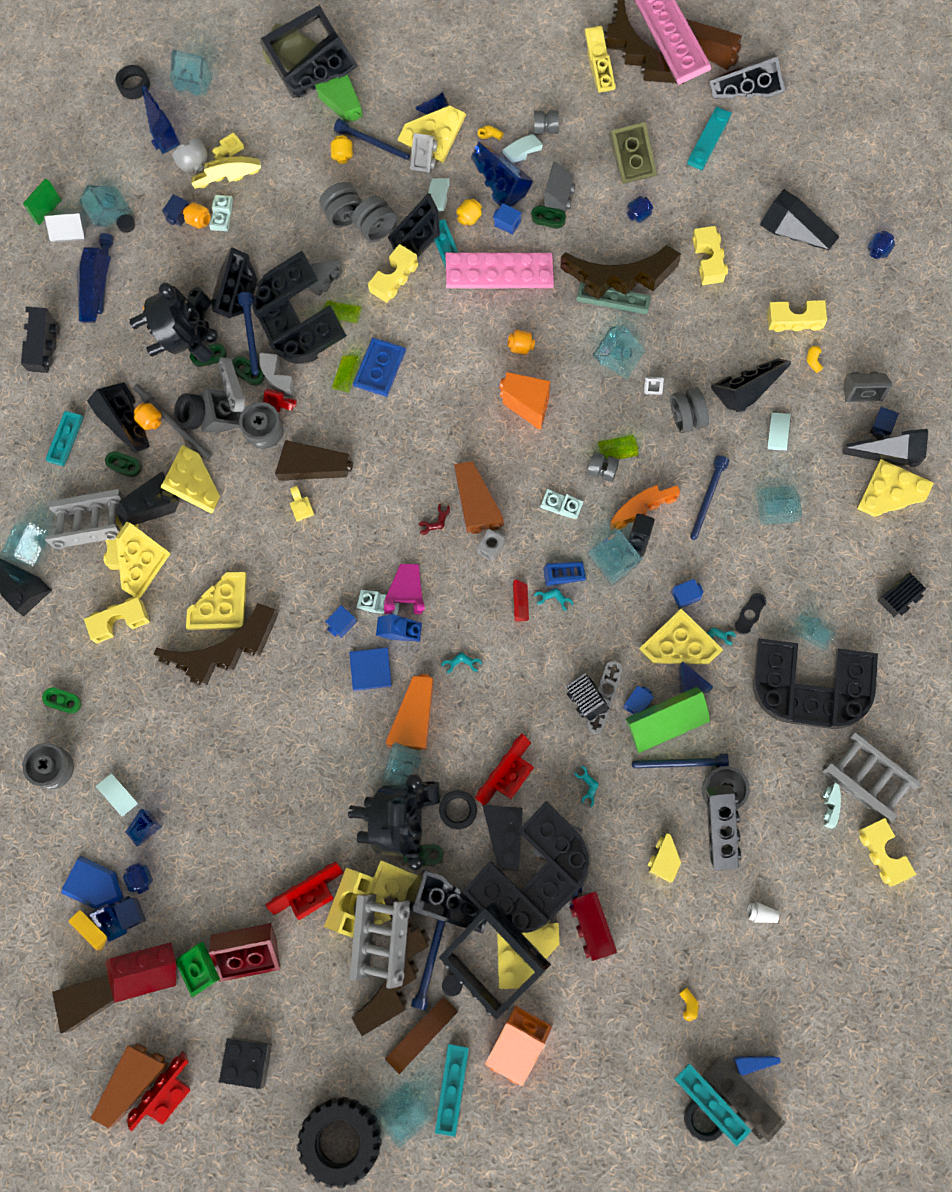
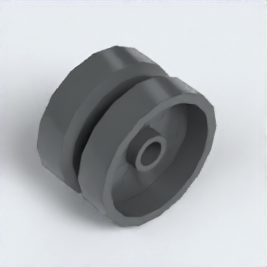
(339, 203)
(374, 218)
(689, 410)
(261, 425)
(48, 766)
(728, 776)

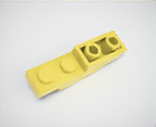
(599, 59)
(233, 167)

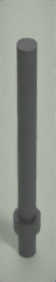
(146, 397)

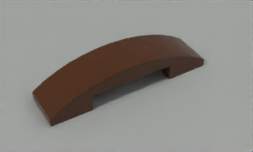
(421, 1035)

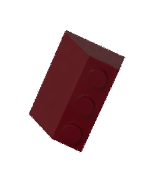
(593, 926)
(244, 952)
(141, 972)

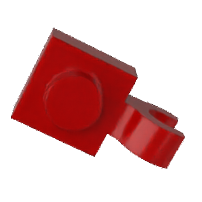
(278, 401)

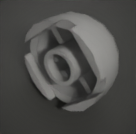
(191, 157)

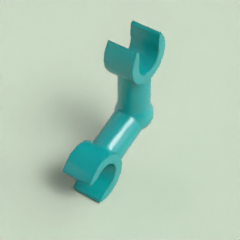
(553, 593)
(721, 634)
(461, 657)
(593, 785)

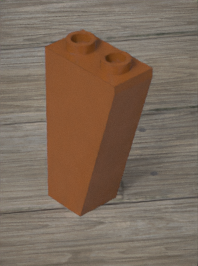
(477, 503)
(128, 1083)

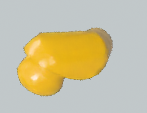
(489, 131)
(812, 358)
(692, 1005)

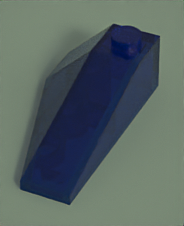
(160, 127)
(505, 179)
(90, 282)

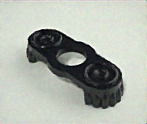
(756, 604)

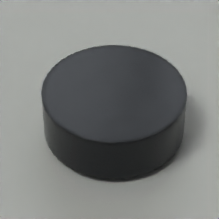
(125, 223)
(451, 986)

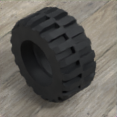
(312, 1155)

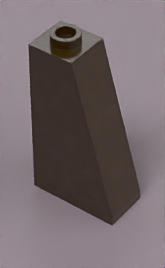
(311, 462)
(81, 1002)

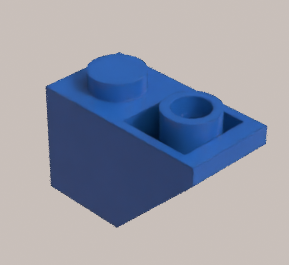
(398, 628)

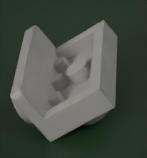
(422, 152)

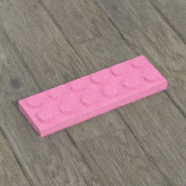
(499, 270)

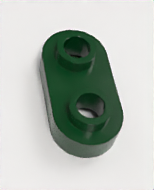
(549, 215)
(216, 348)
(246, 372)
(124, 464)
(425, 855)

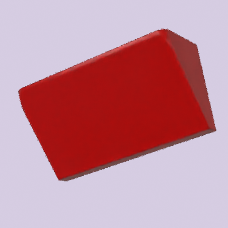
(520, 596)

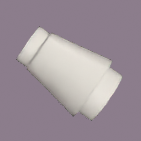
(763, 914)

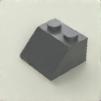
(559, 188)
(866, 387)
(218, 412)

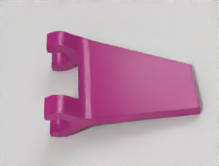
(405, 589)

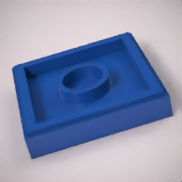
(370, 669)

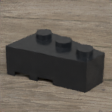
(40, 340)
(147, 502)
(503, 830)

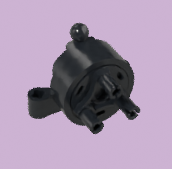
(177, 322)
(396, 818)

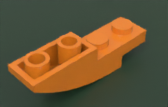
(647, 499)

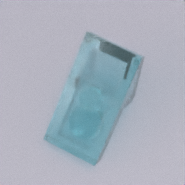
(813, 632)

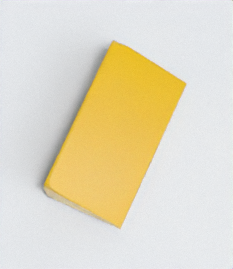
(88, 930)

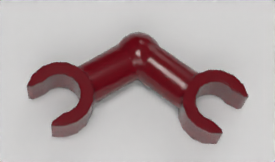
(435, 525)

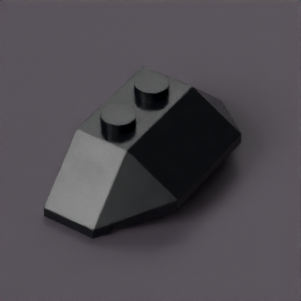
(418, 228)
(233, 278)

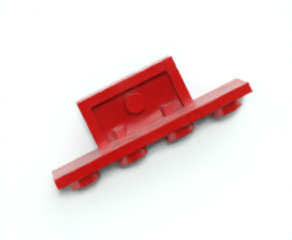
(508, 774)
(308, 894)
(163, 1097)

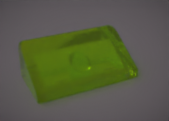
(345, 311)
(346, 373)
(619, 447)

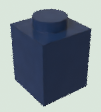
(174, 210)
(883, 422)
(129, 913)

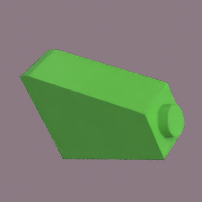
(340, 97)

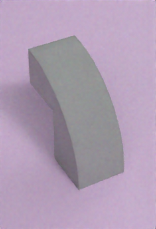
(270, 367)

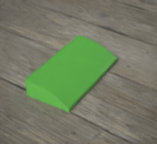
(668, 719)

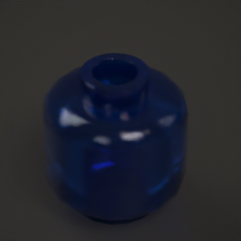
(639, 209)
(881, 245)
(137, 878)

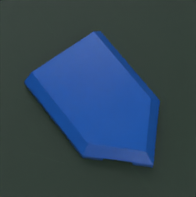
(92, 884)

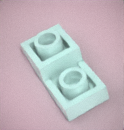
(519, 149)
(438, 191)
(221, 213)
(779, 431)
(560, 504)
(374, 602)
(116, 795)
(833, 799)

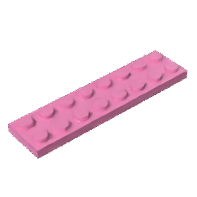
(674, 38)

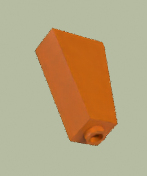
(413, 717)

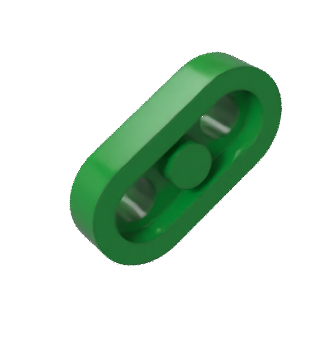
(62, 701)

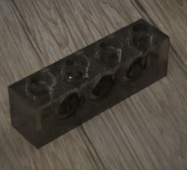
(770, 1122)

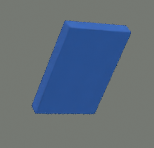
(379, 367)

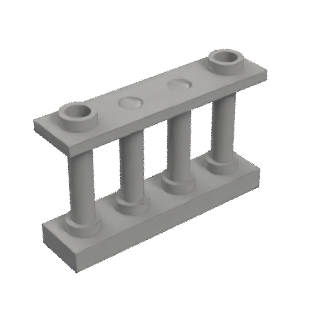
(79, 505)
(869, 797)
(363, 935)

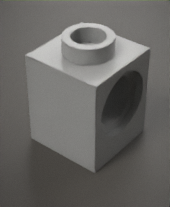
(491, 552)

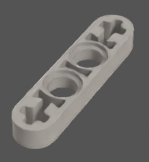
(231, 384)
(607, 697)

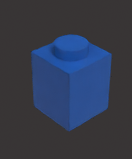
(507, 218)
(687, 593)
(340, 622)
(639, 700)

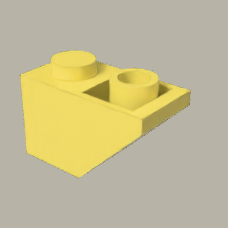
(666, 861)

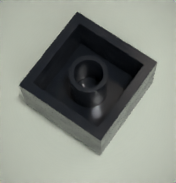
(245, 1063)

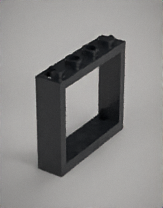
(288, 29)
(515, 939)

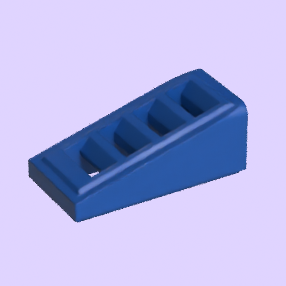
(556, 580)
(749, 1064)

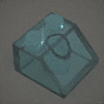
(190, 73)
(104, 204)
(619, 351)
(778, 505)
(24, 544)
(615, 557)
(400, 765)
(403, 1114)

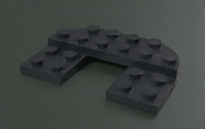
(286, 334)
(813, 705)
(550, 887)

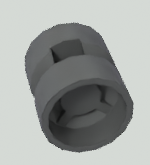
(546, 121)
(596, 465)

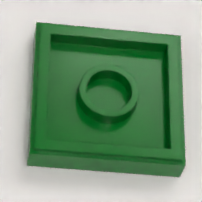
(42, 201)
(197, 969)

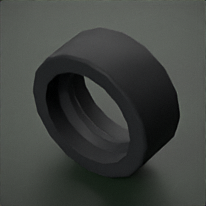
(127, 72)
(181, 411)
(443, 805)
(706, 1137)

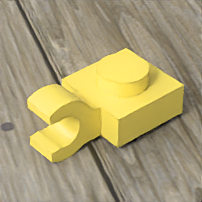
(229, 145)
(301, 506)

